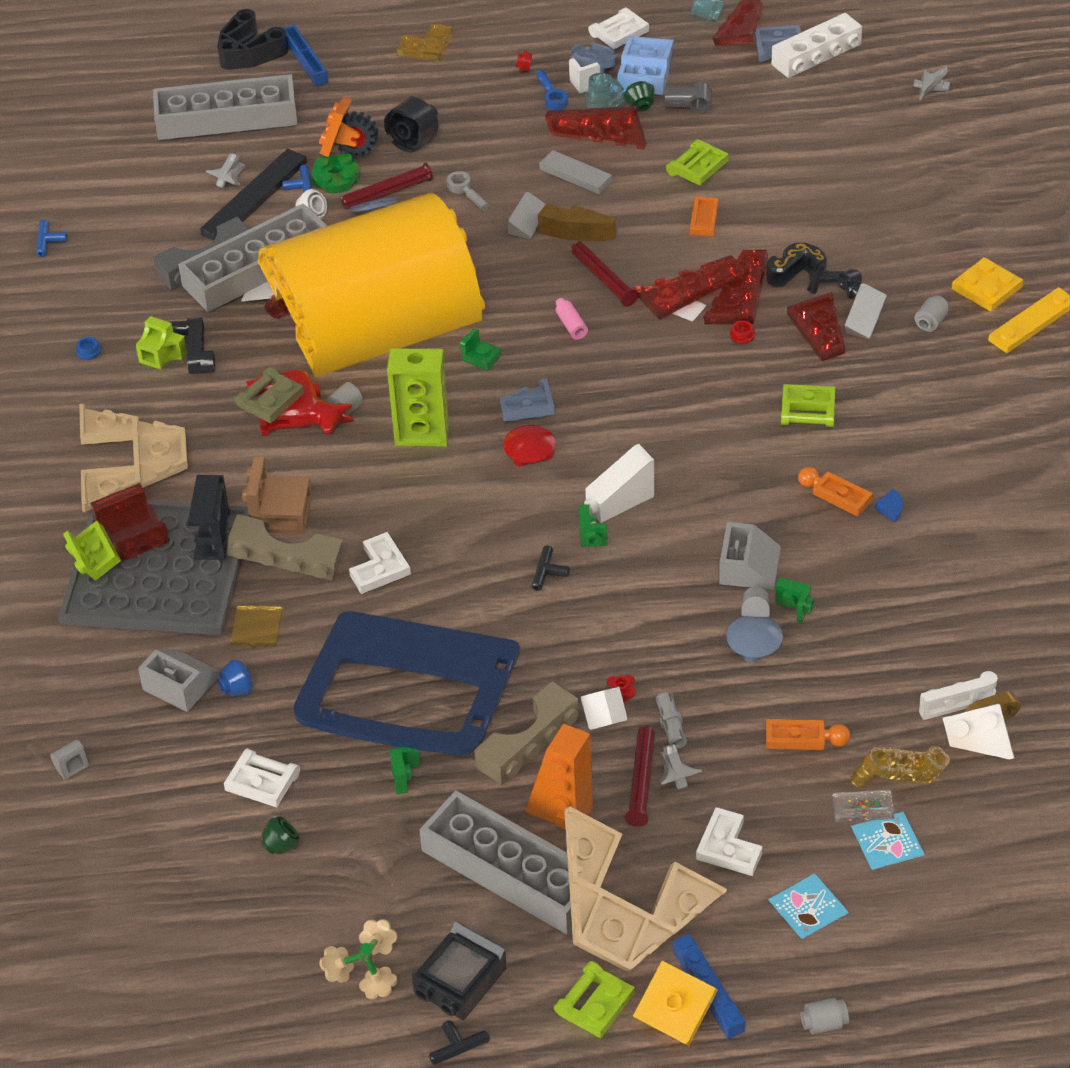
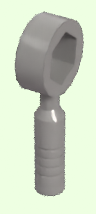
(465, 188)

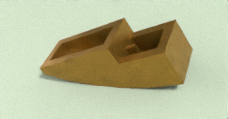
(576, 224)

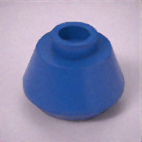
(235, 679)

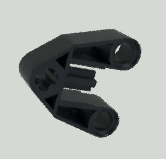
(241, 49)

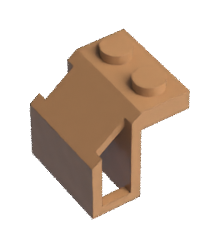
(277, 500)

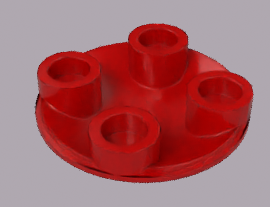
(529, 444)

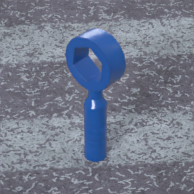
(552, 93)

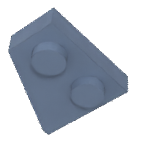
(768, 36)
(528, 403)

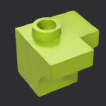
(160, 344)

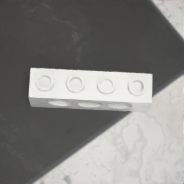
(816, 45)

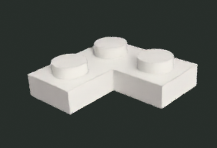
(384, 566)
(723, 849)

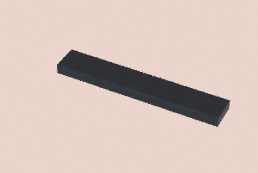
(256, 191)

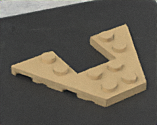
(157, 452)
(610, 924)

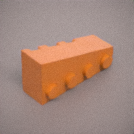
(563, 777)

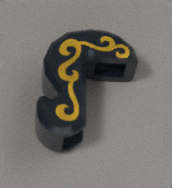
(794, 260)

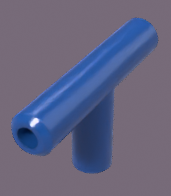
(304, 182)
(45, 237)

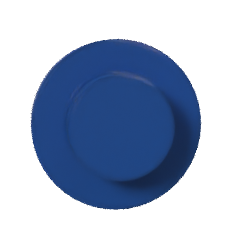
(88, 348)

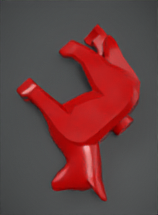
(306, 409)

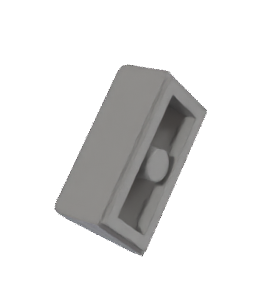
(524, 218)
(865, 312)

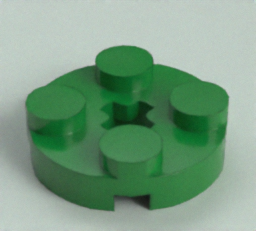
(326, 167)

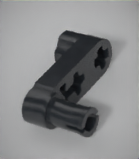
(197, 359)

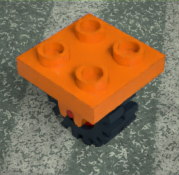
(352, 132)

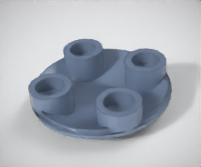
(754, 637)

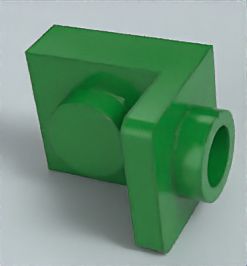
(478, 352)
(590, 532)
(796, 596)
(402, 762)

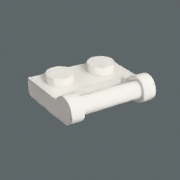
(618, 28)
(260, 784)

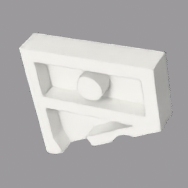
(980, 732)

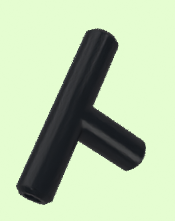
(544, 567)
(457, 1044)

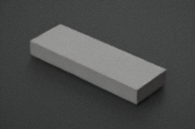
(575, 172)

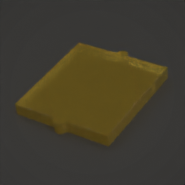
(256, 626)

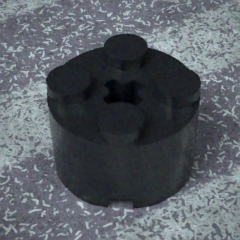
(412, 124)

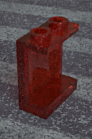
(130, 522)

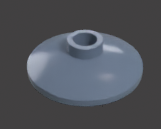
(373, 205)

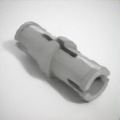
(671, 720)

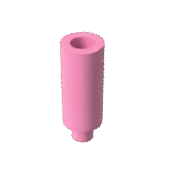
(571, 319)

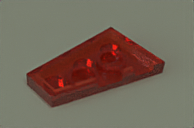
(740, 24)
(819, 325)

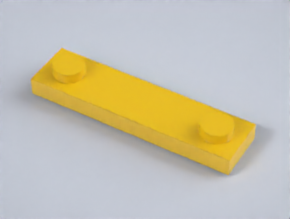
(1031, 320)

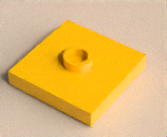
(675, 1003)

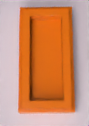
(704, 216)

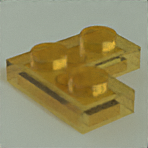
(429, 47)

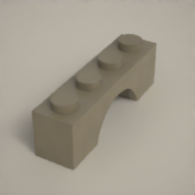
(312, 557)
(505, 754)

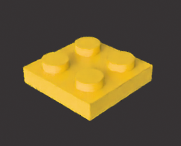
(987, 284)

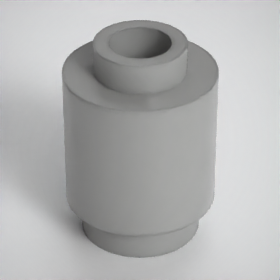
(931, 313)
(824, 1015)

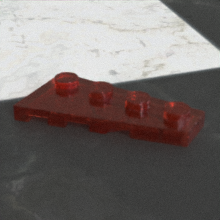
(599, 124)
(671, 295)
(740, 298)

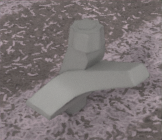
(932, 82)
(229, 171)
(674, 769)

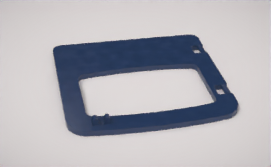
(415, 648)

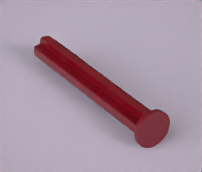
(387, 186)
(626, 294)
(641, 776)

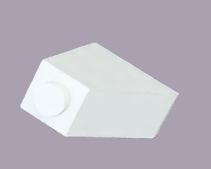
(622, 485)

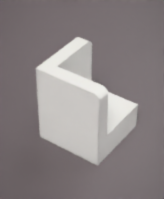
(580, 75)
(604, 708)

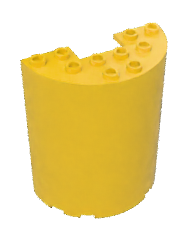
(375, 282)

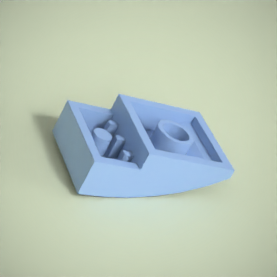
(646, 61)

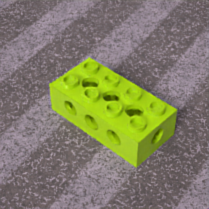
(414, 424)

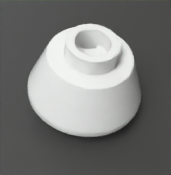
(314, 201)

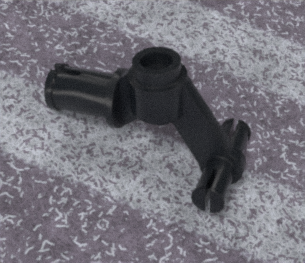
(847, 280)

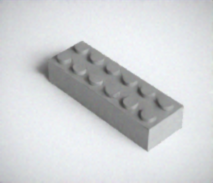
(224, 107)
(233, 265)
(501, 858)

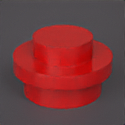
(523, 61)
(742, 332)

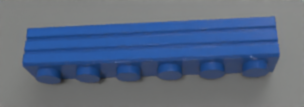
(306, 56)
(722, 1006)

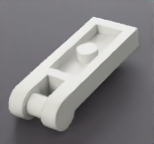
(957, 696)

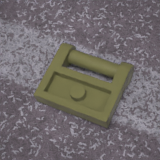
(274, 400)

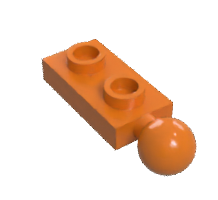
(836, 490)
(804, 734)

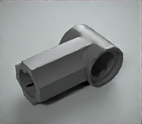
(695, 97)

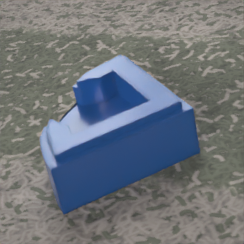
(890, 505)

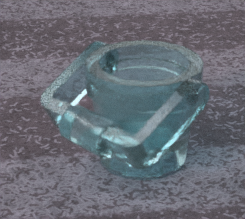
(707, 9)
(601, 91)

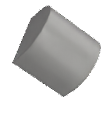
(347, 394)
(756, 602)
(70, 759)

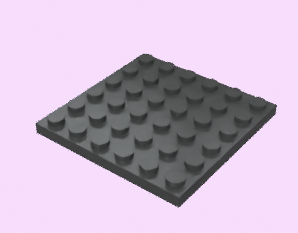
(159, 587)

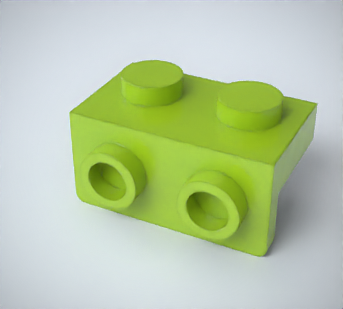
(92, 551)

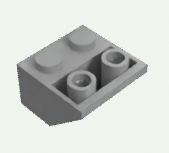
(748, 557)
(176, 677)

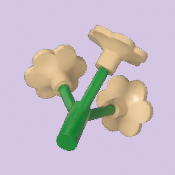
(374, 938)

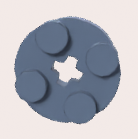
(597, 53)

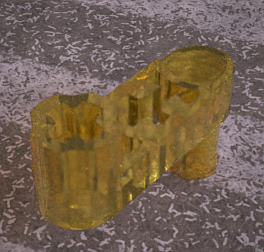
(918, 766)

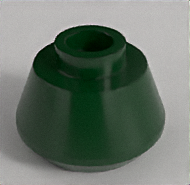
(640, 95)
(279, 836)

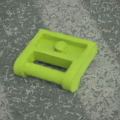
(700, 168)
(808, 399)
(603, 1004)

